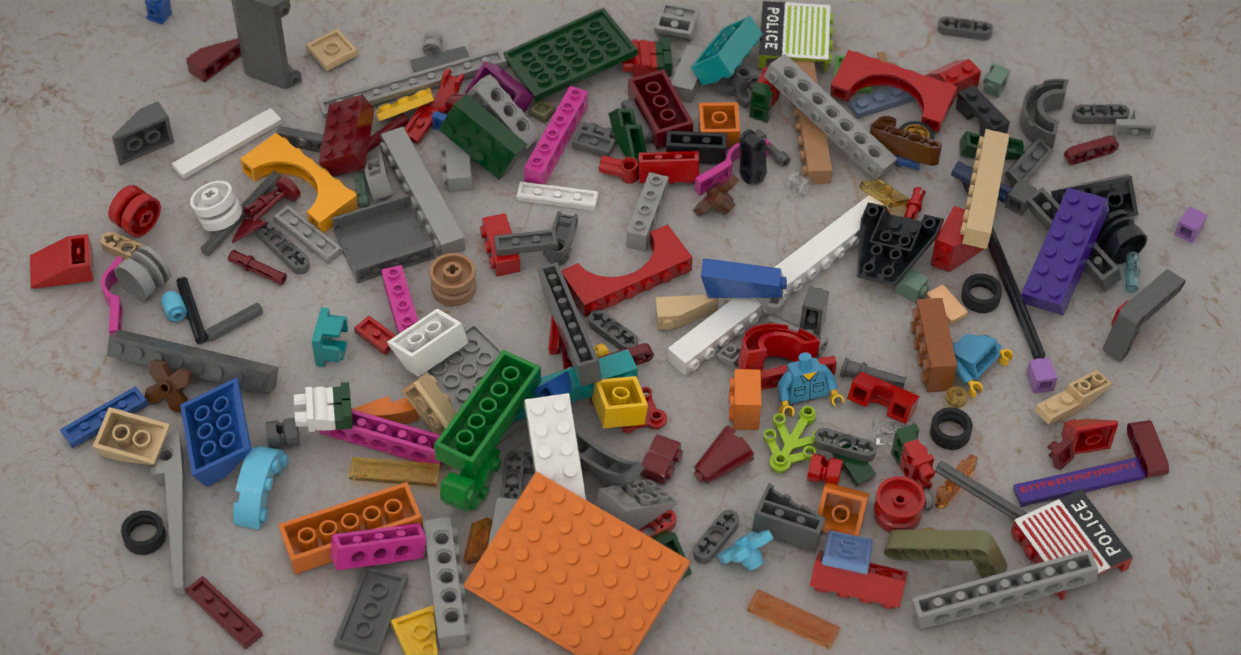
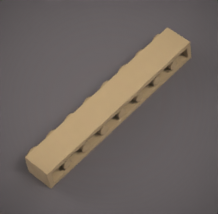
(985, 189)

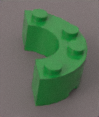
(467, 491)

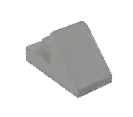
(1137, 127)

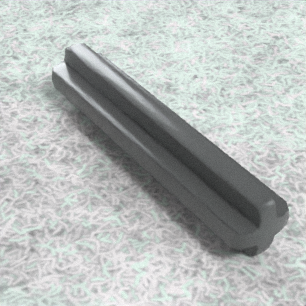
(233, 321)

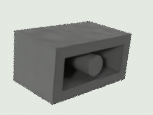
(814, 309)

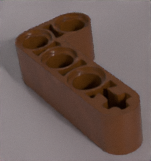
(906, 143)

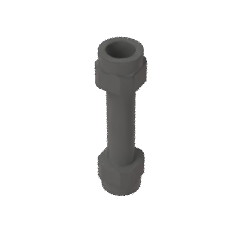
(781, 158)

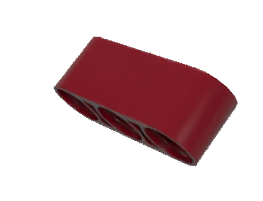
(1148, 448)

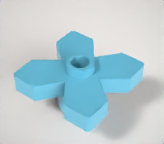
(747, 550)

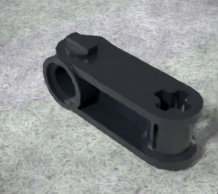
(752, 158)

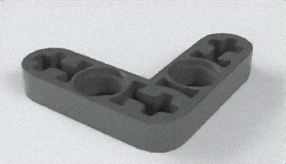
(522, 466)

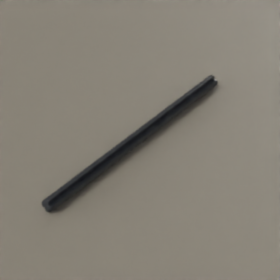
(1014, 294)

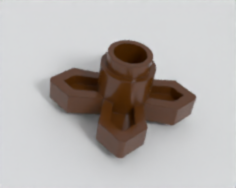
(718, 197)
(168, 385)

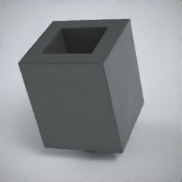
(1017, 197)

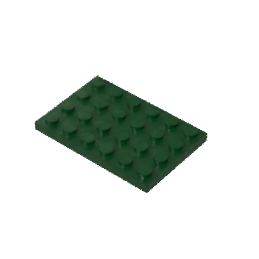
(570, 54)

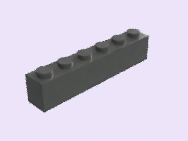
(1098, 265)

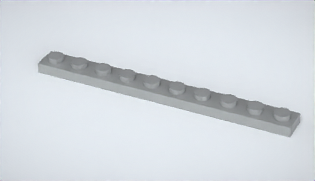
(417, 81)

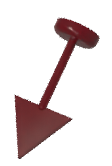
(288, 190)

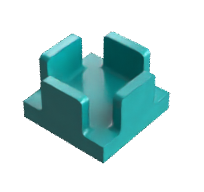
(323, 346)

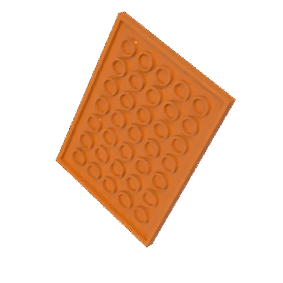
(576, 572)

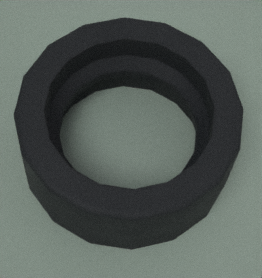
(981, 305)
(954, 415)
(148, 546)

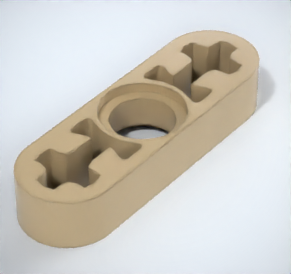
(119, 243)

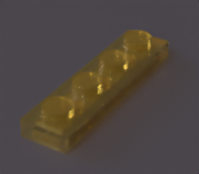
(394, 471)

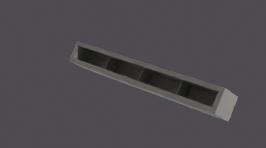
(422, 192)

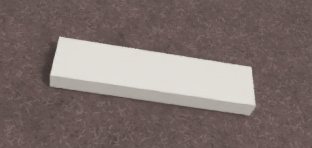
(557, 196)

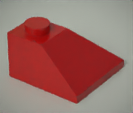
(1089, 434)

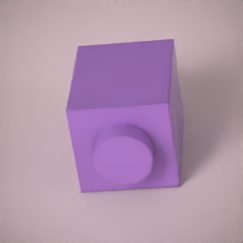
(1190, 224)
(1041, 375)

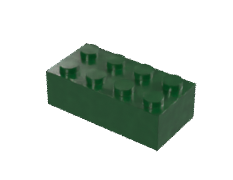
(482, 136)

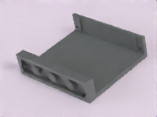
(382, 238)

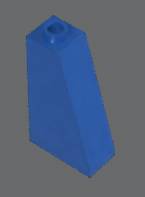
(741, 280)

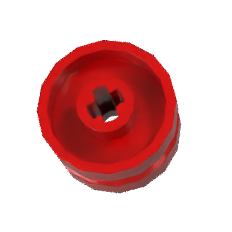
(134, 210)
(899, 504)

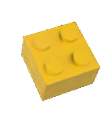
(619, 402)

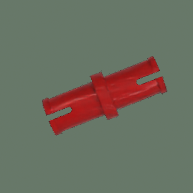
(914, 205)

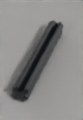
(192, 311)

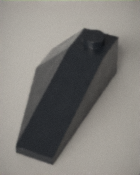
(1117, 190)

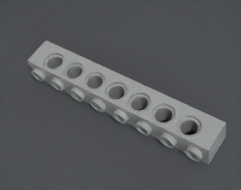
(830, 117)
(1005, 589)

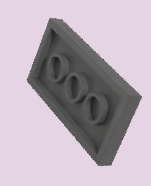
(371, 611)

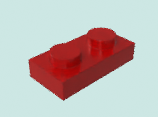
(374, 334)

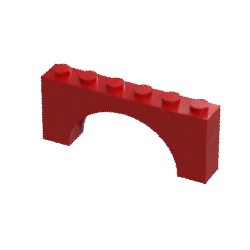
(862, 71)
(600, 292)

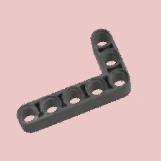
(1139, 311)

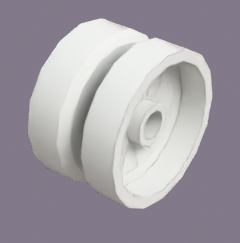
(216, 205)

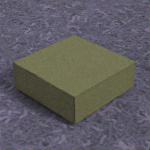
(542, 111)

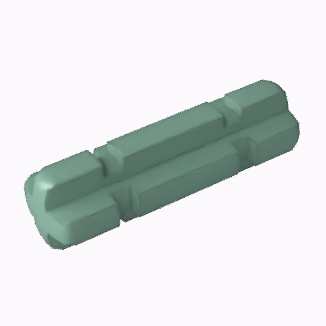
(362, 192)

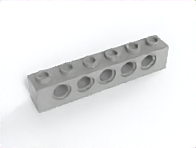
(455, 633)

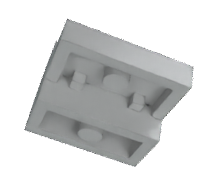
(677, 20)

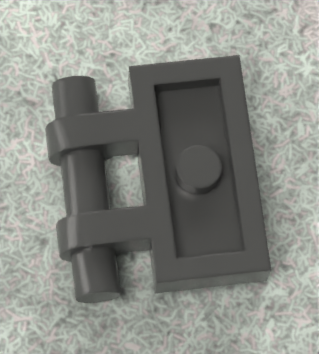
(595, 139)

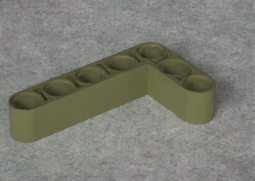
(948, 545)

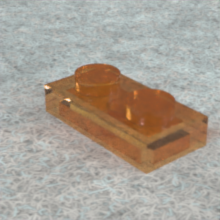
(477, 540)

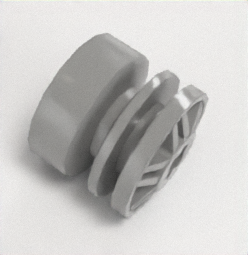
(142, 272)

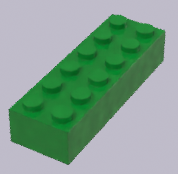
(487, 413)

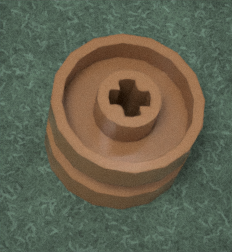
(453, 279)

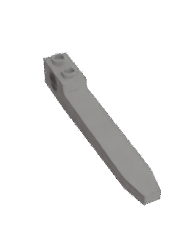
(172, 475)

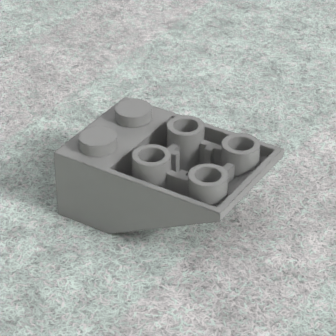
(635, 503)

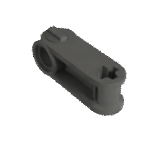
(565, 230)

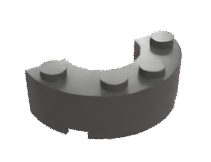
(1036, 102)

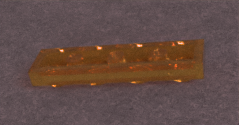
(793, 619)

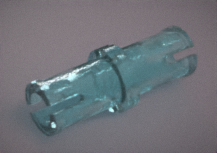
(1132, 272)

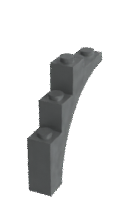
(604, 465)

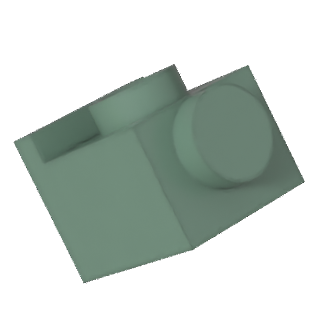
(996, 79)

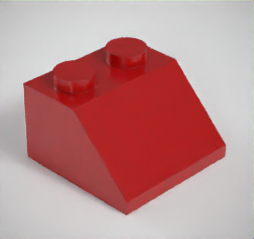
(958, 73)

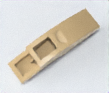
(1074, 398)

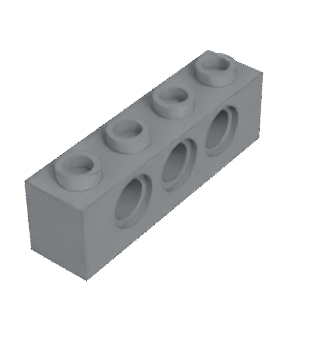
(501, 102)
(647, 211)

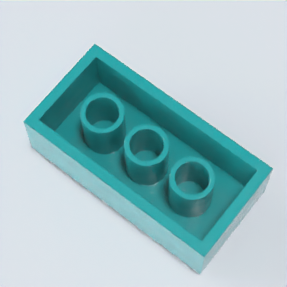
(726, 51)

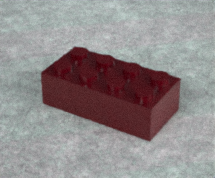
(659, 105)
(346, 136)

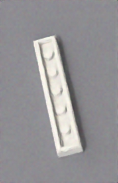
(226, 143)

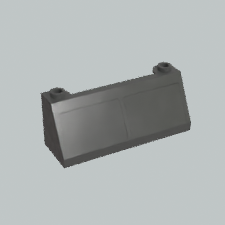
(263, 41)

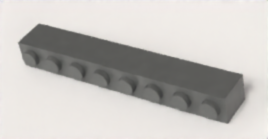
(569, 324)
(201, 362)

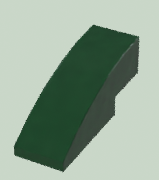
(627, 133)
(970, 140)

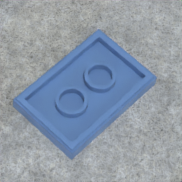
(847, 552)

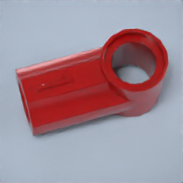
(625, 168)

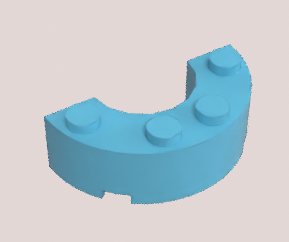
(254, 483)

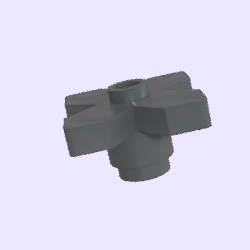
(739, 83)

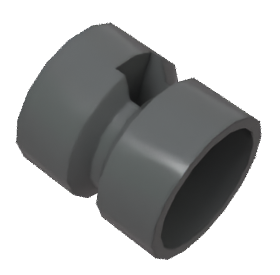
(274, 433)

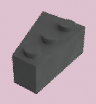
(788, 520)

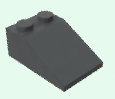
(143, 133)

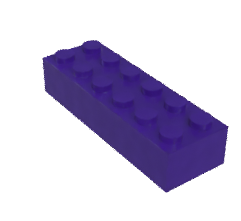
(1065, 251)

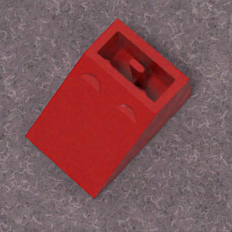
(63, 263)

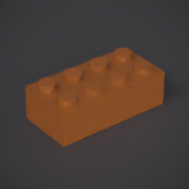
(933, 345)

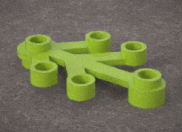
(790, 441)

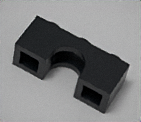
(974, 104)

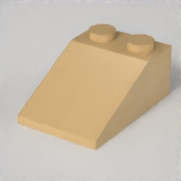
(130, 437)

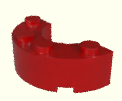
(775, 340)

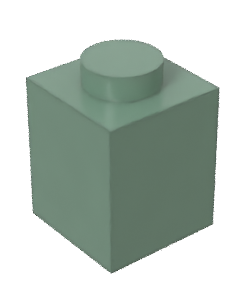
(913, 286)

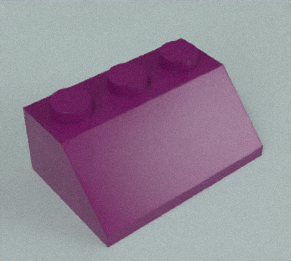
(517, 92)

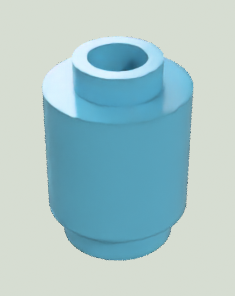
(173, 306)

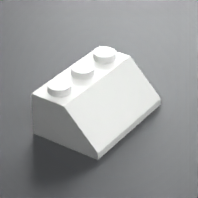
(428, 342)

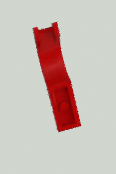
(422, 119)

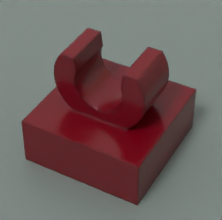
(1061, 453)

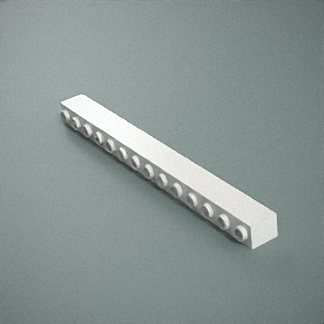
(742, 312)

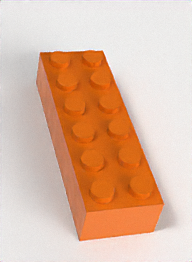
(310, 536)

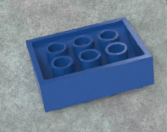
(216, 432)

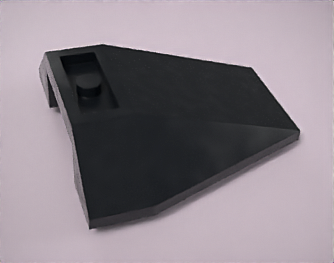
(892, 243)

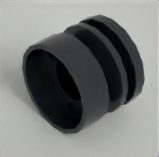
(1120, 236)

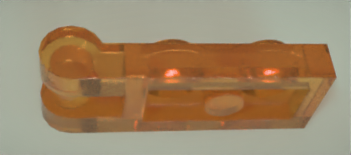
(947, 493)

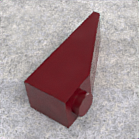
(213, 59)

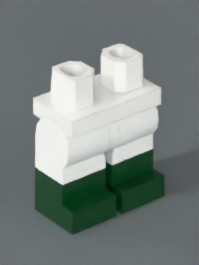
(325, 408)

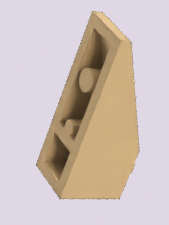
(679, 311)

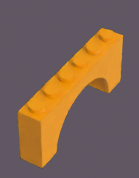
(280, 156)

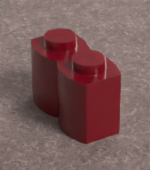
(661, 459)

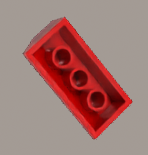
(879, 585)

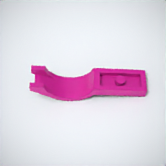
(719, 172)
(114, 302)

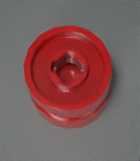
(824, 470)

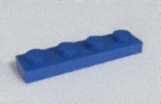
(90, 424)

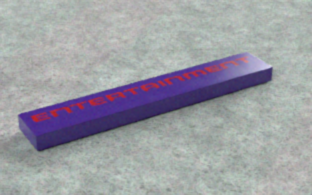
(1085, 479)

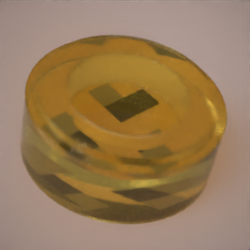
(956, 397)

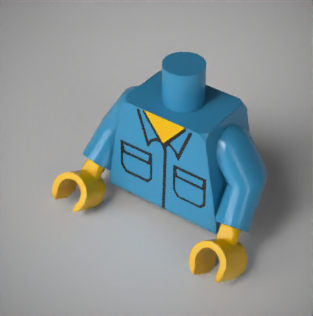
(975, 355)
(806, 381)

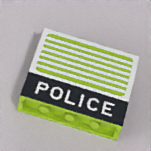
(797, 31)

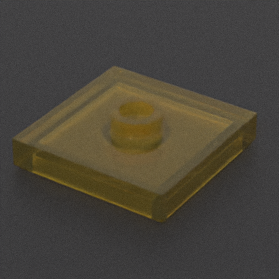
(883, 193)

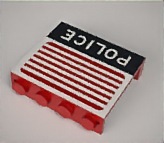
(1069, 528)

